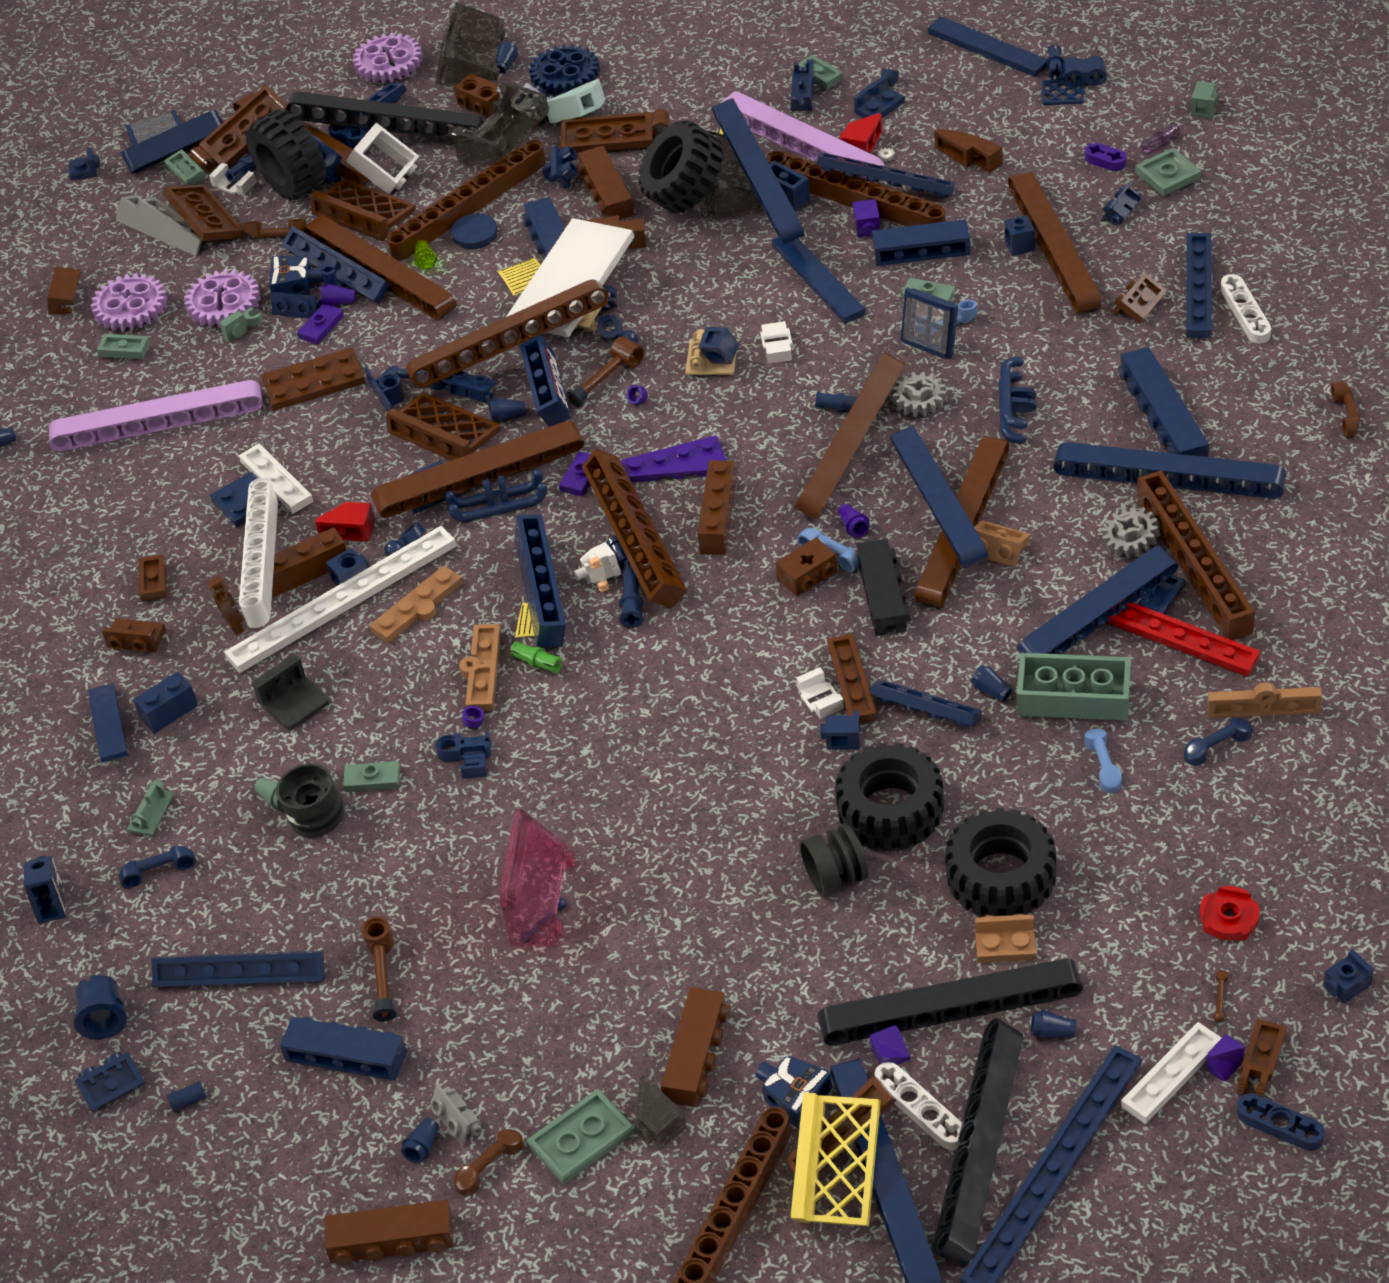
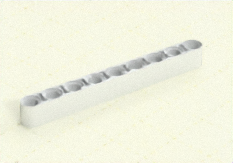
(258, 553)

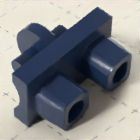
(561, 165)

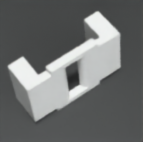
(241, 187)
(777, 350)
(814, 684)

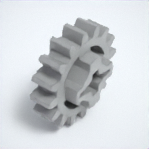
(919, 394)
(1131, 532)

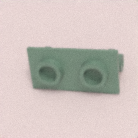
(150, 809)

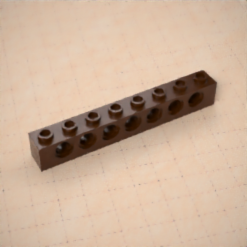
(634, 529)
(1196, 556)

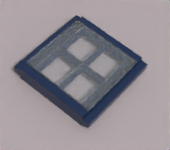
(152, 126)
(929, 323)

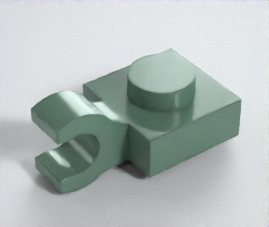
(236, 324)

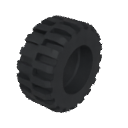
(286, 154)
(680, 166)
(890, 768)
(1000, 834)

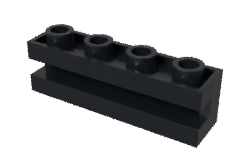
(881, 586)

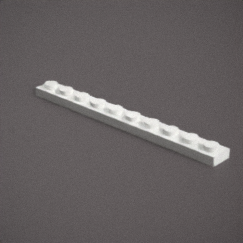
(339, 599)

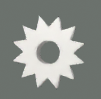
(886, 155)

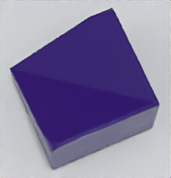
(889, 1046)
(1225, 1057)

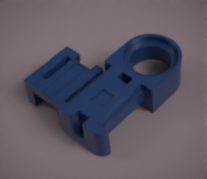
(473, 750)

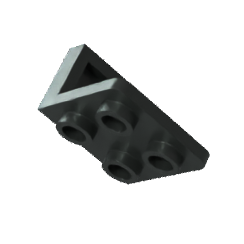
(289, 693)

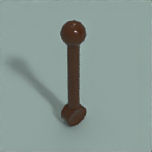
(1222, 977)

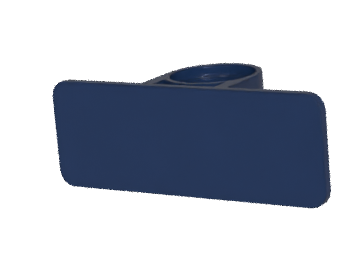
(386, 388)

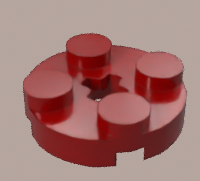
(1224, 927)

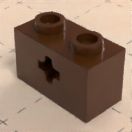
(806, 566)

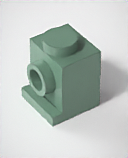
(1204, 100)

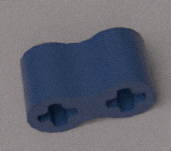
(1082, 71)
(347, 135)

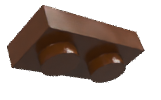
(152, 578)

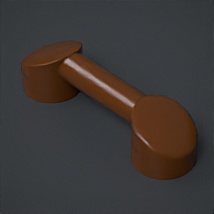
(255, 229)
(1342, 393)
(467, 1179)

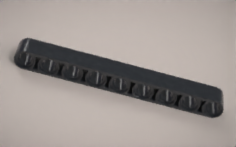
(375, 110)
(950, 1001)
(978, 1143)

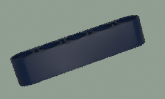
(170, 142)

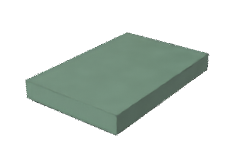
(580, 1136)

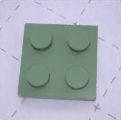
(1168, 171)

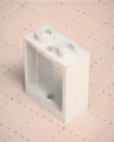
(392, 147)

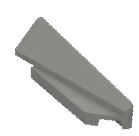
(158, 221)

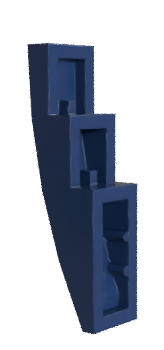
(107, 722)

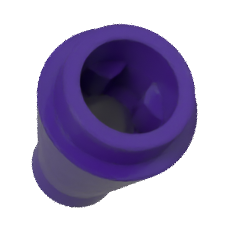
(336, 295)
(854, 521)

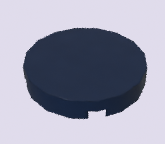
(474, 231)

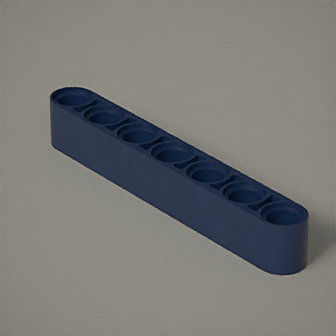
(1103, 601)

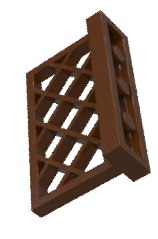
(359, 217)
(437, 437)

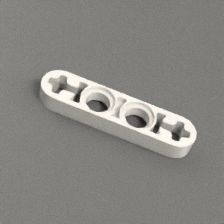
(1248, 308)
(922, 1104)

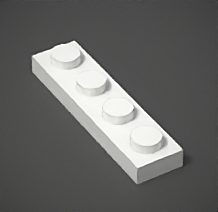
(285, 486)
(1170, 1073)

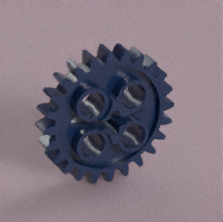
(564, 68)

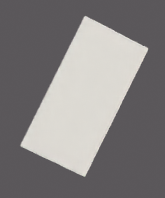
(580, 254)

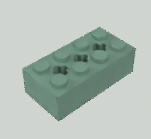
(1073, 686)

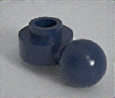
(611, 320)
(408, 536)

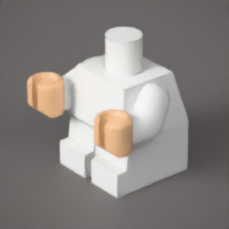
(598, 566)

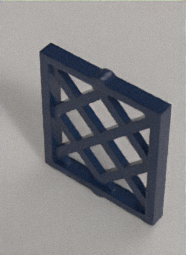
(1055, 100)

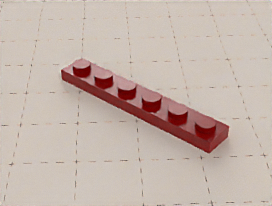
(1187, 638)

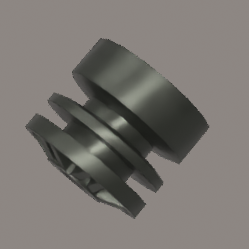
(310, 800)
(840, 857)

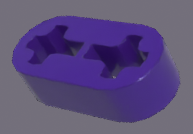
(1105, 157)

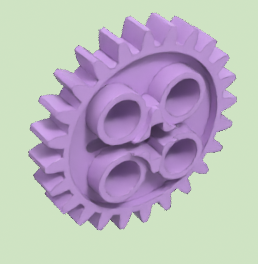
(374, 63)
(205, 299)
(129, 302)

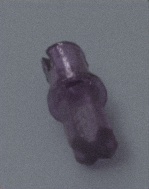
(1160, 138)

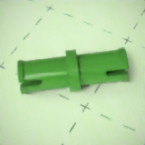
(536, 657)

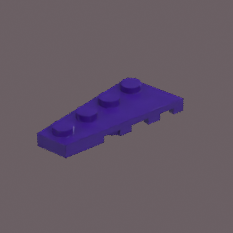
(674, 461)

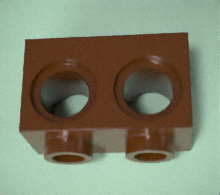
(477, 94)

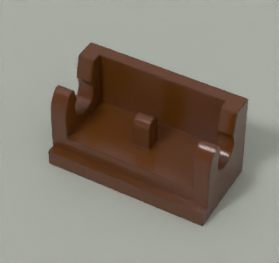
(62, 289)

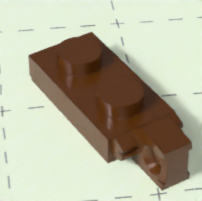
(224, 601)

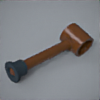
(623, 353)
(379, 947)

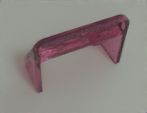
(533, 882)

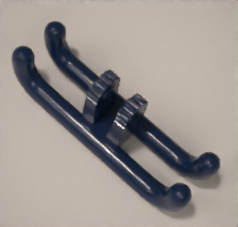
(1014, 400)
(498, 499)

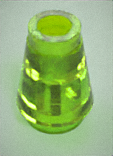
(424, 255)

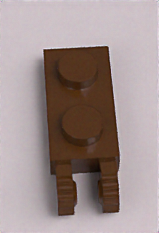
(1261, 1055)

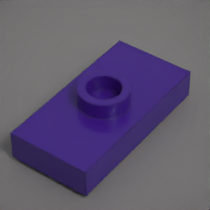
(320, 324)
(575, 480)

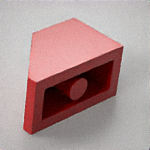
(863, 132)
(351, 521)

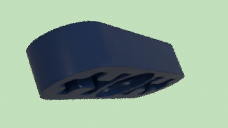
(1275, 1110)

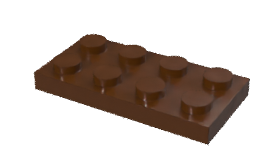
(203, 212)
(313, 378)

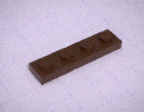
(851, 677)
(871, 1090)

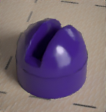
(634, 399)
(478, 715)

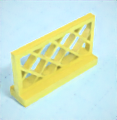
(809, 1163)

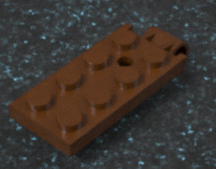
(613, 131)
(216, 147)

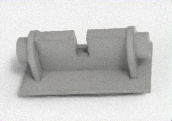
(447, 1106)

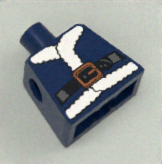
(293, 275)
(39, 877)
(786, 1083)

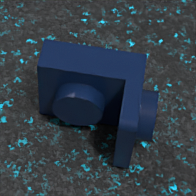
(84, 167)

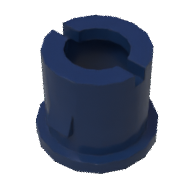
(99, 1008)

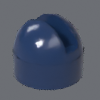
(891, 74)

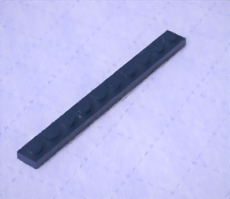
(1052, 1168)

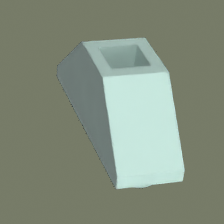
(576, 102)

